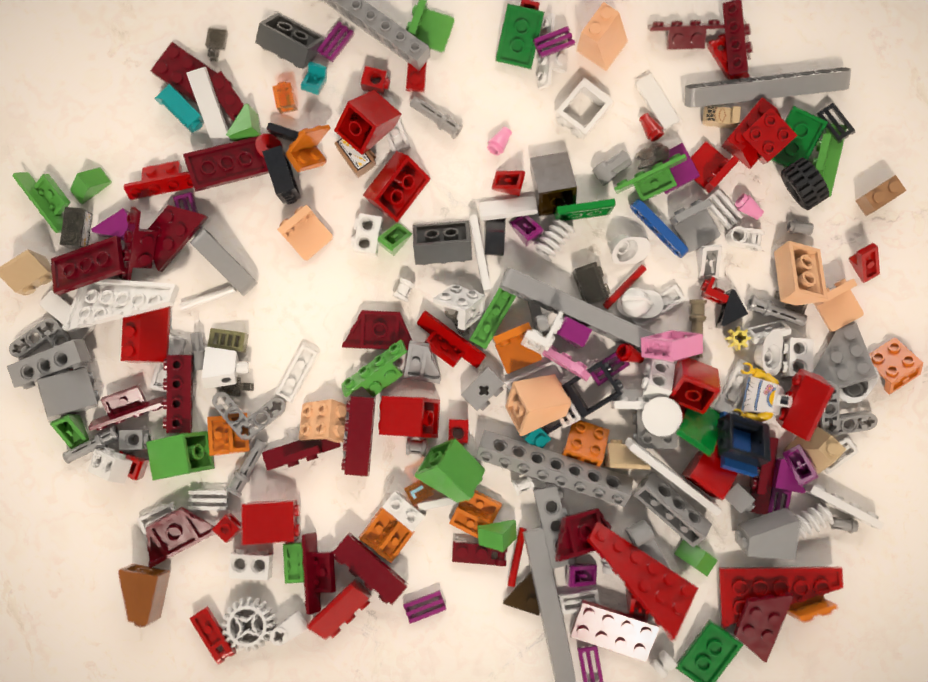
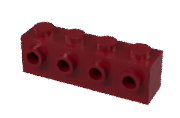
(179, 393)
(359, 437)
(370, 568)

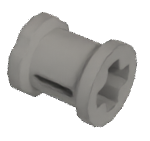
(416, 447)

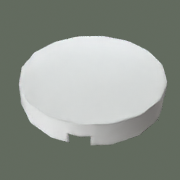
(661, 416)

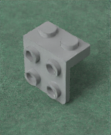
(695, 225)
(649, 440)

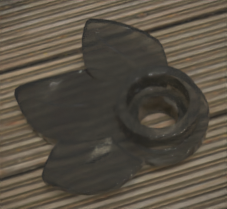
(654, 154)

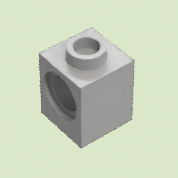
(126, 439)
(740, 499)

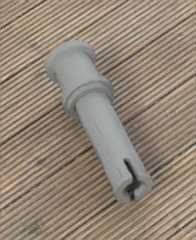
(443, 121)
(768, 308)
(99, 441)
(242, 476)

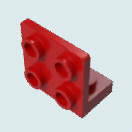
(769, 135)
(711, 166)

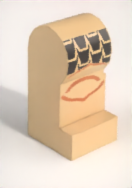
(721, 117)

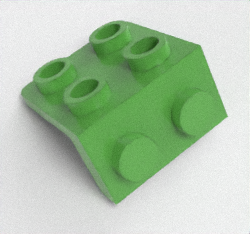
(430, 26)

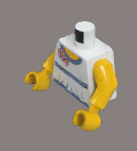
(762, 396)

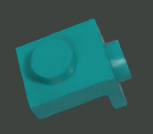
(315, 78)
(536, 438)

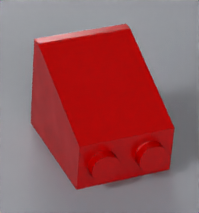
(366, 121)
(695, 384)
(409, 416)
(708, 475)
(270, 522)

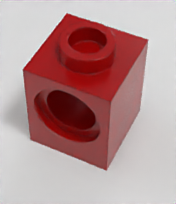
(373, 73)
(454, 423)
(228, 528)

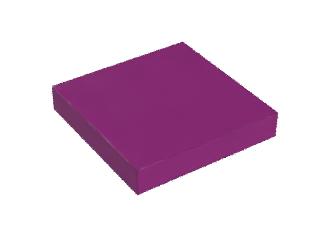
(683, 172)

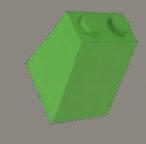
(179, 455)
(451, 471)

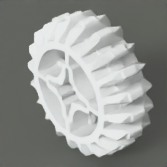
(241, 619)

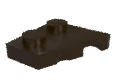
(524, 597)

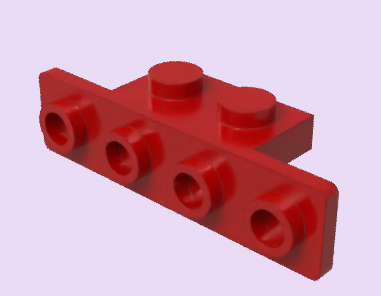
(159, 180)
(447, 343)

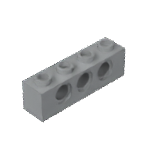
(22, 371)
(542, 497)
(672, 509)

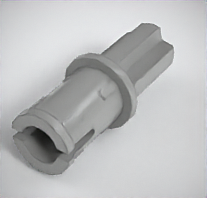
(197, 350)

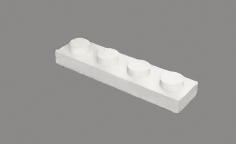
(850, 509)

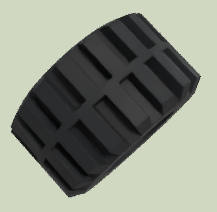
(805, 183)

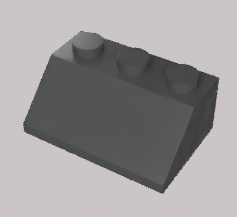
(288, 40)
(442, 242)

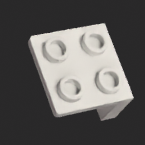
(466, 301)
(537, 343)

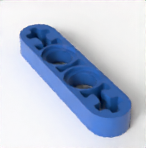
(645, 214)

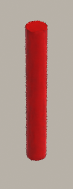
(624, 287)
(516, 557)

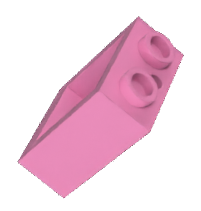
(672, 345)

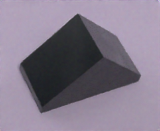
(495, 237)
(731, 310)

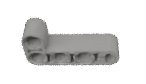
(223, 262)
(643, 538)

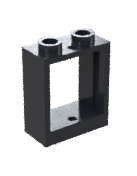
(281, 175)
(578, 401)
(759, 431)

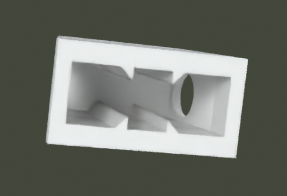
(221, 367)

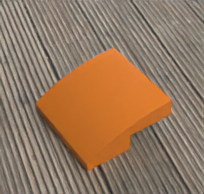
(223, 439)
(475, 512)
(386, 535)

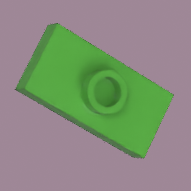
(293, 562)

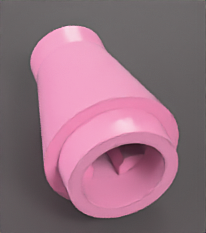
(498, 143)
(747, 205)

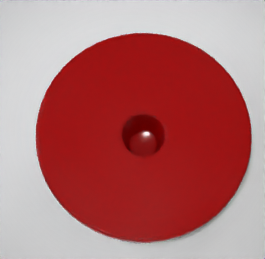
(265, 142)

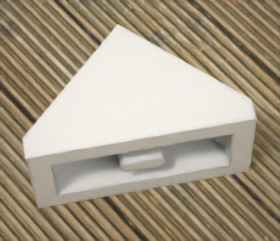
(709, 261)

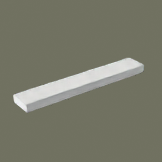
(672, 476)

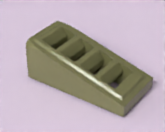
(242, 345)

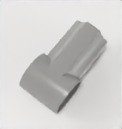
(608, 170)

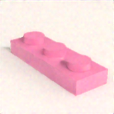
(566, 362)

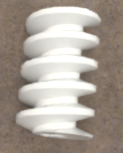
(552, 238)
(813, 518)

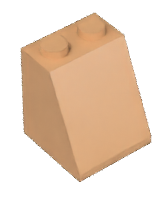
(603, 37)
(536, 403)

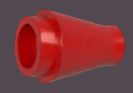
(651, 128)
(628, 353)

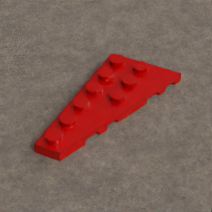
(649, 581)
(741, 583)

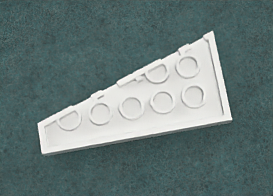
(116, 300)

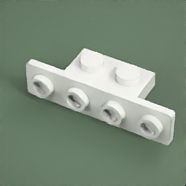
(557, 61)

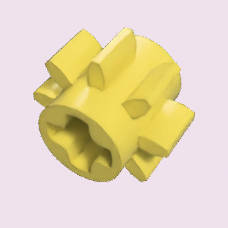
(740, 334)

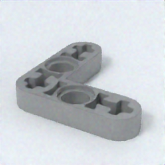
(539, 321)
(51, 336)
(837, 419)
(243, 421)

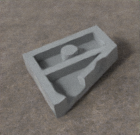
(421, 363)

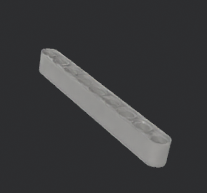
(767, 87)
(573, 308)

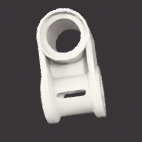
(748, 238)
(291, 627)

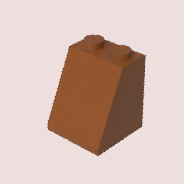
(143, 592)

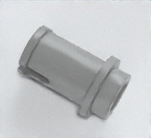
(799, 227)
(845, 524)

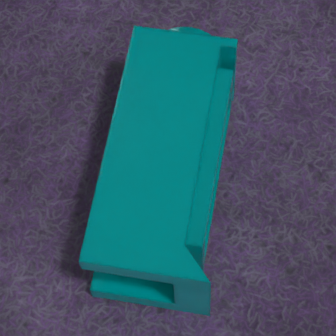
(180, 108)

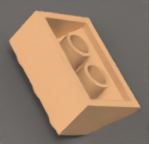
(800, 274)

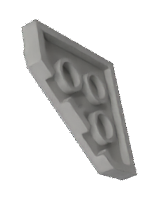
(846, 359)

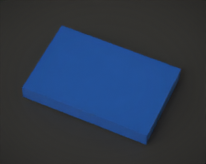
(742, 441)

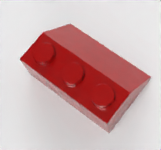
(737, 145)
(397, 186)
(146, 337)
(809, 399)
(340, 610)

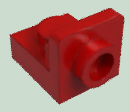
(715, 295)

